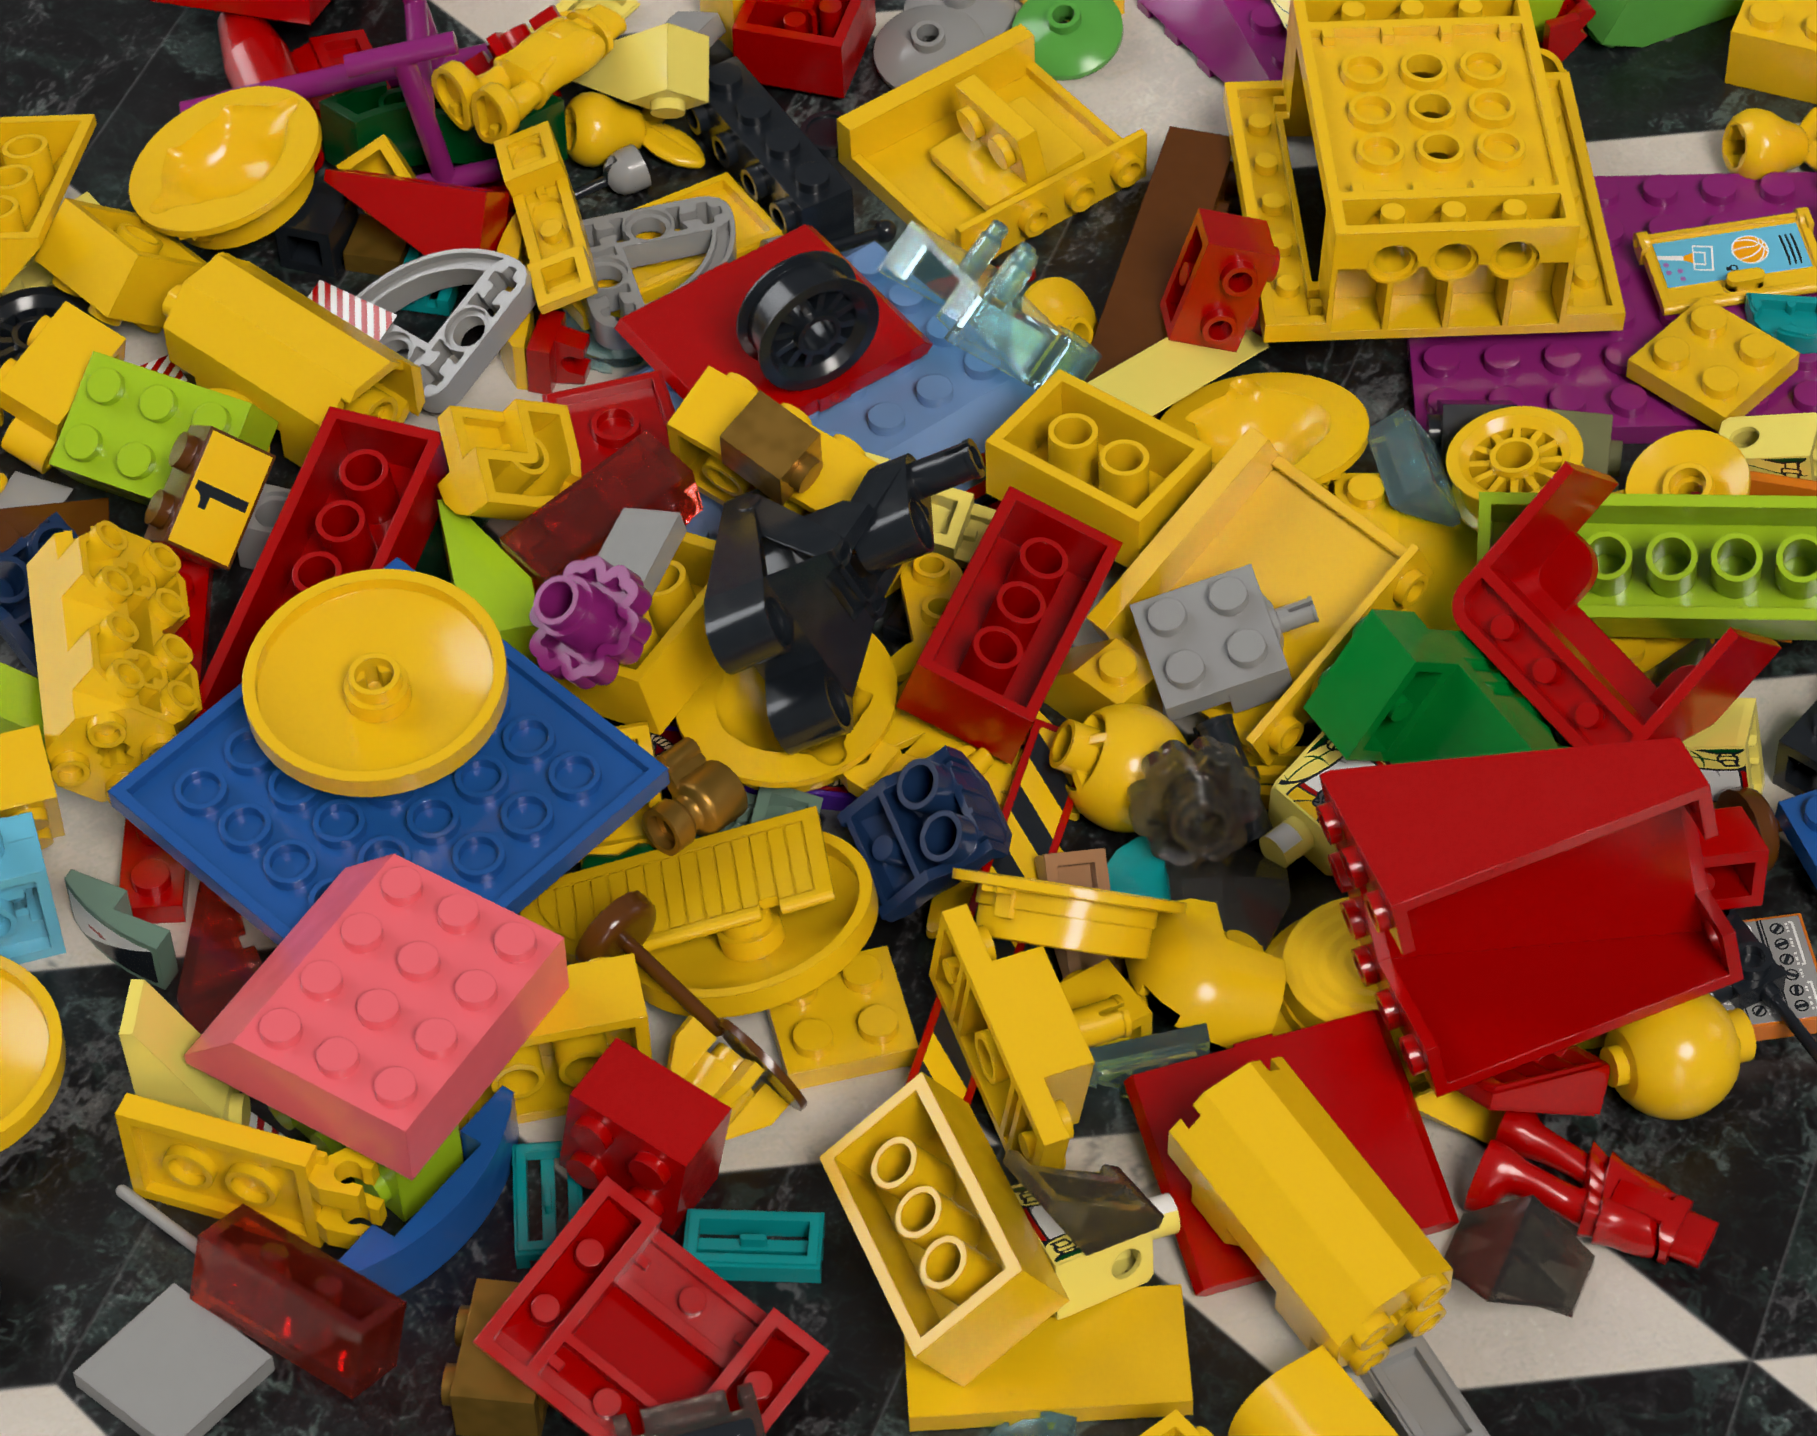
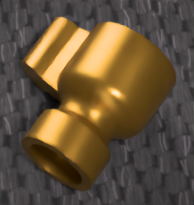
(702, 803)

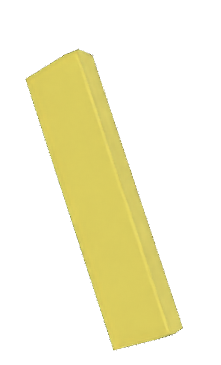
(1172, 371)

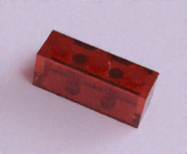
(582, 515)
(297, 1300)

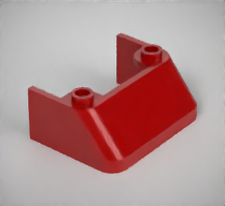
(1528, 624)

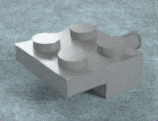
(1218, 643)

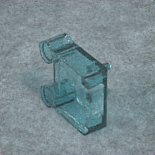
(988, 304)

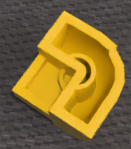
(507, 459)
(1211, 975)

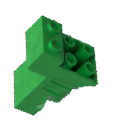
(1421, 697)

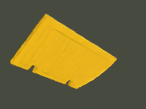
(704, 887)

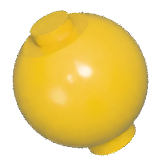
(1107, 758)
(1679, 1058)

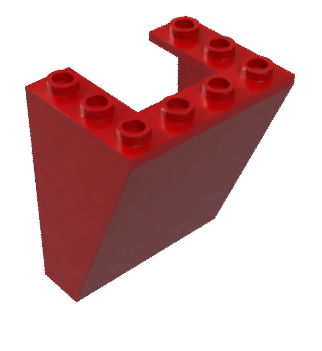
(1526, 898)

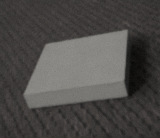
(174, 1368)

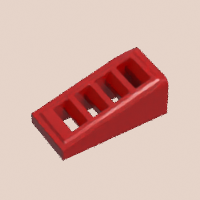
(1555, 1084)

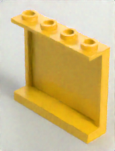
(892, 137)
(1299, 545)

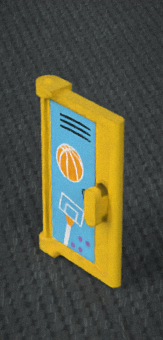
(1737, 255)

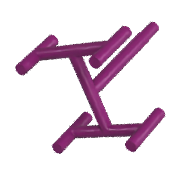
(411, 68)

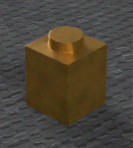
(772, 449)

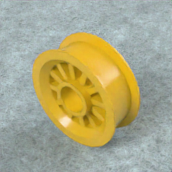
(1509, 453)

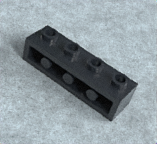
(770, 154)

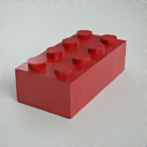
(1009, 625)

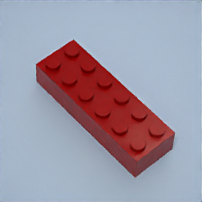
(353, 508)

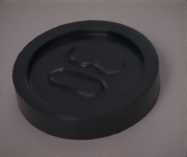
(822, 131)

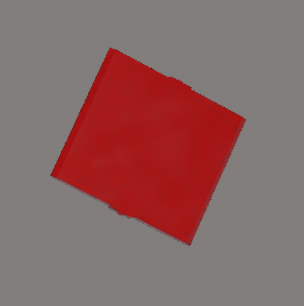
(698, 329)
(1357, 1081)

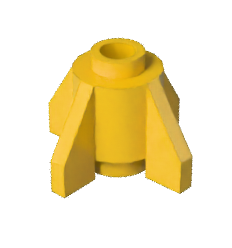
(724, 1077)

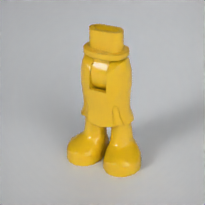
(527, 74)

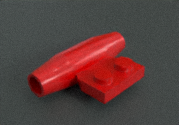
(258, 54)

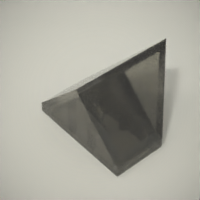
(1520, 1256)

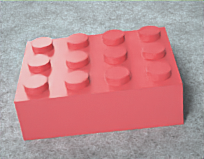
(387, 1011)

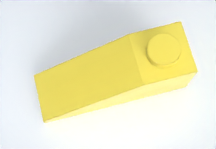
(655, 70)
(154, 1048)

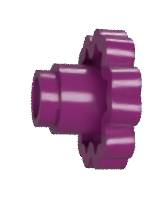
(590, 622)

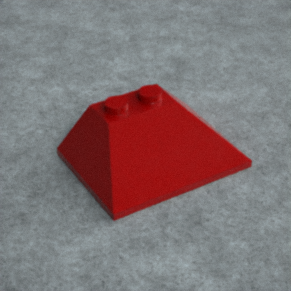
(636, 1321)

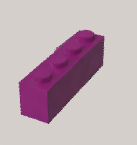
(1228, 36)

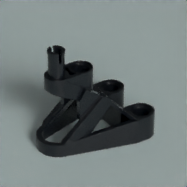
(813, 616)

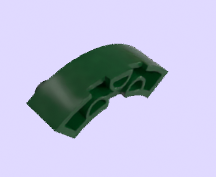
(367, 112)

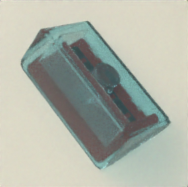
(1412, 469)

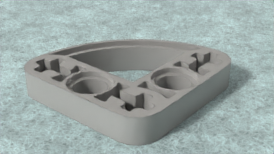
(704, 227)
(444, 269)

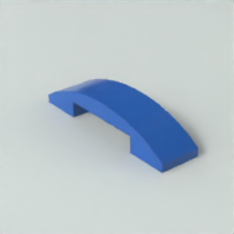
(452, 1212)

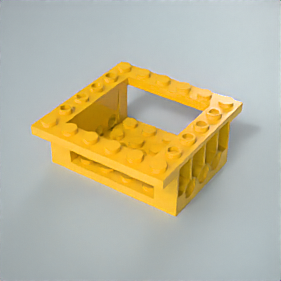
(1415, 242)

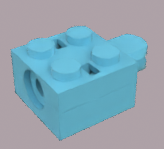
(27, 906)

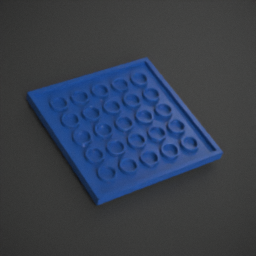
(498, 825)

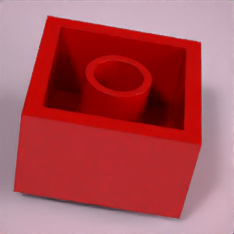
(644, 1133)

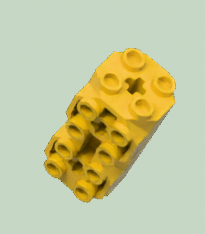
(283, 352)
(108, 654)
(1310, 1215)

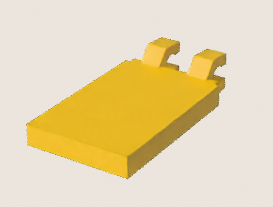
(220, 1164)

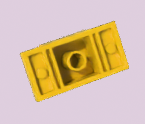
(1020, 1036)

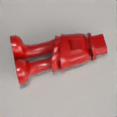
(1613, 1207)

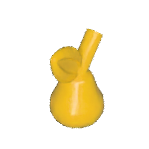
(601, 126)
(1764, 143)

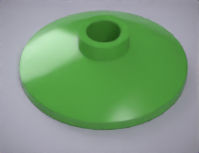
(1077, 46)

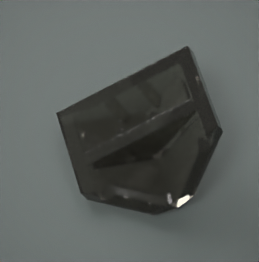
(1245, 885)
(1088, 1206)

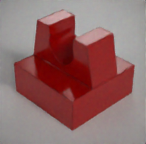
(556, 354)

